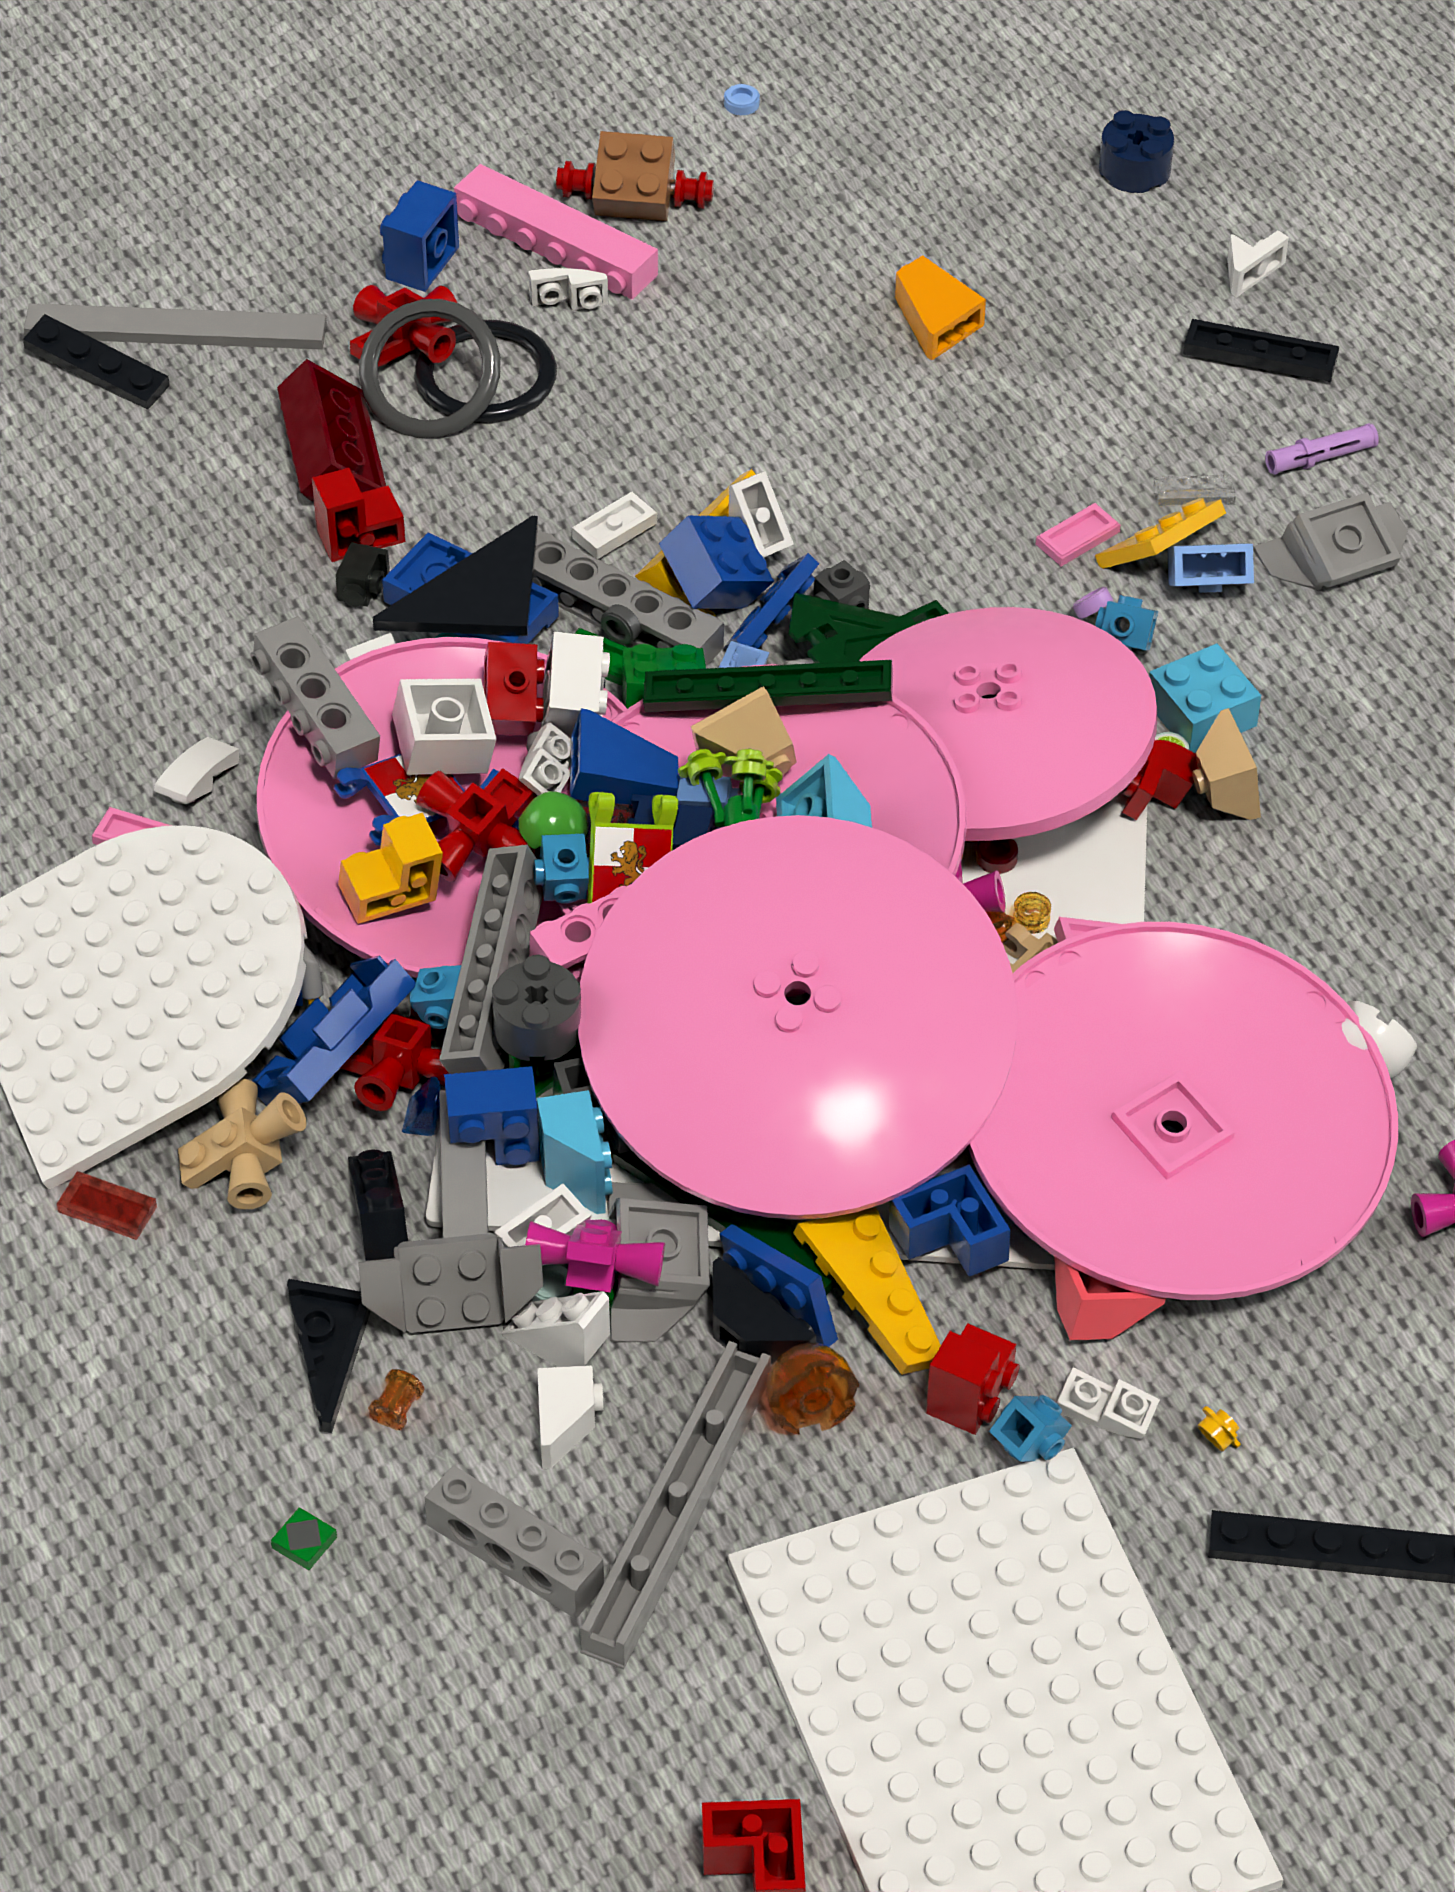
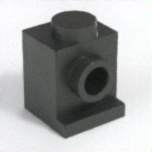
(361, 574)

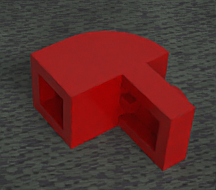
(1163, 776)

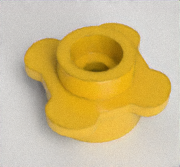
(1219, 1429)

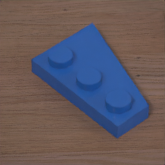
(792, 579)
(793, 1284)

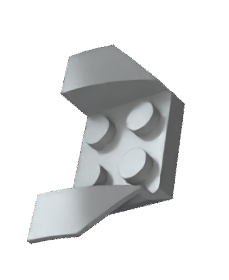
(1336, 543)
(647, 1216)
(451, 1282)

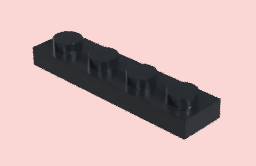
(1261, 350)
(96, 362)

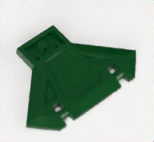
(849, 628)

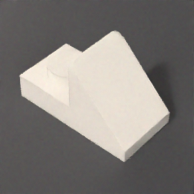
(1251, 264)

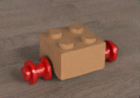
(634, 178)

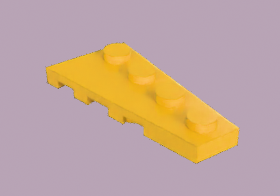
(875, 1283)

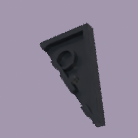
(330, 1333)

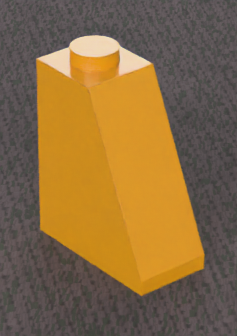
(937, 306)

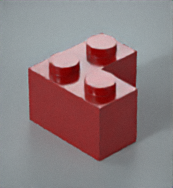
(353, 516)
(969, 1377)
(755, 1839)

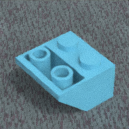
(574, 1148)

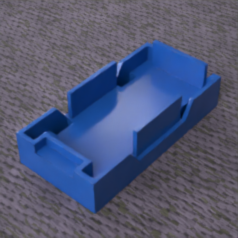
(436, 555)
(326, 1038)

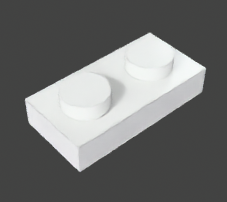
(614, 525)

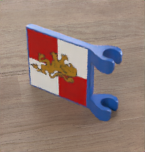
(391, 788)

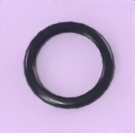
(501, 411)

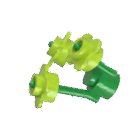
(757, 785)

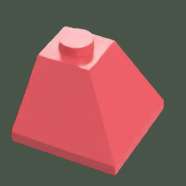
(1096, 1308)

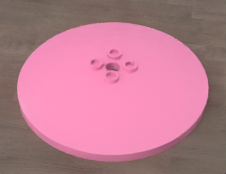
(1065, 721)

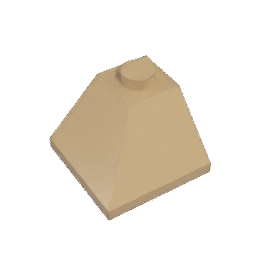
(745, 725)
(1227, 770)

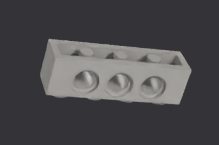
(315, 696)
(514, 1541)

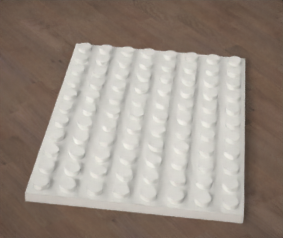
(998, 1697)

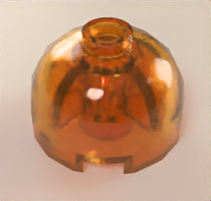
(811, 1387)

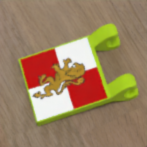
(623, 849)

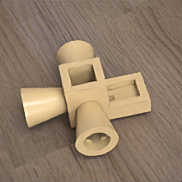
(242, 1144)

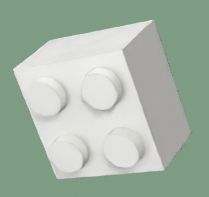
(574, 679)
(443, 726)

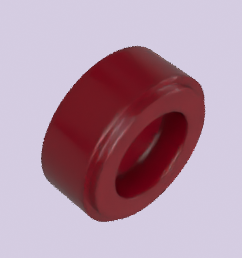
(997, 855)

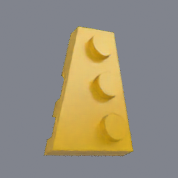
(1161, 536)

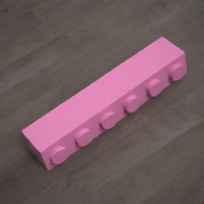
(555, 230)

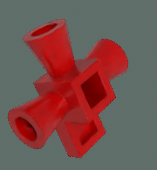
(433, 340)
(477, 817)
(395, 1058)

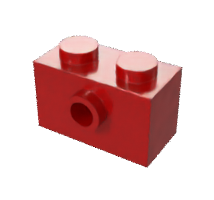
(511, 687)

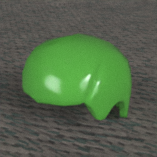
(551, 815)

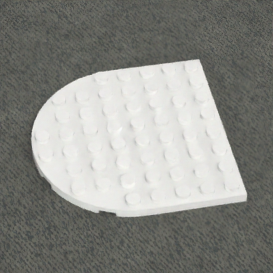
(140, 987)

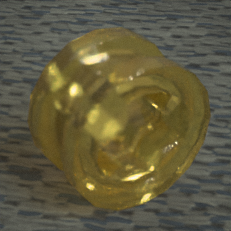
(1028, 903)

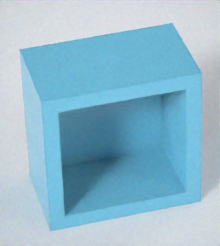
(1198, 688)

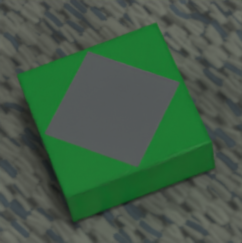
(304, 1538)

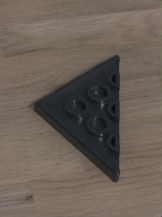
(475, 596)

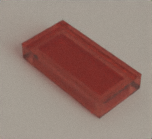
(106, 1205)

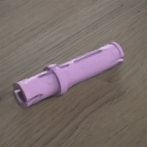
(1307, 451)

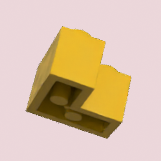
(397, 874)

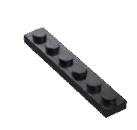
(1332, 1546)

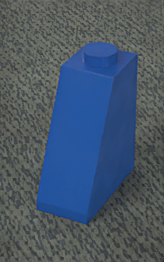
(617, 762)

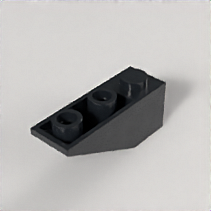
(378, 1203)

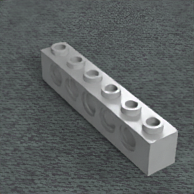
(591, 587)
(496, 941)

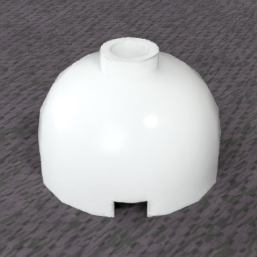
(1392, 1039)

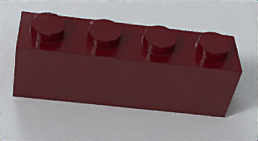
(328, 428)

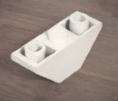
(562, 1328)

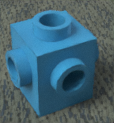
(1141, 622)
(562, 868)
(435, 994)
(1031, 1428)

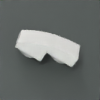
(578, 286)
(547, 761)
(194, 770)
(1114, 1409)

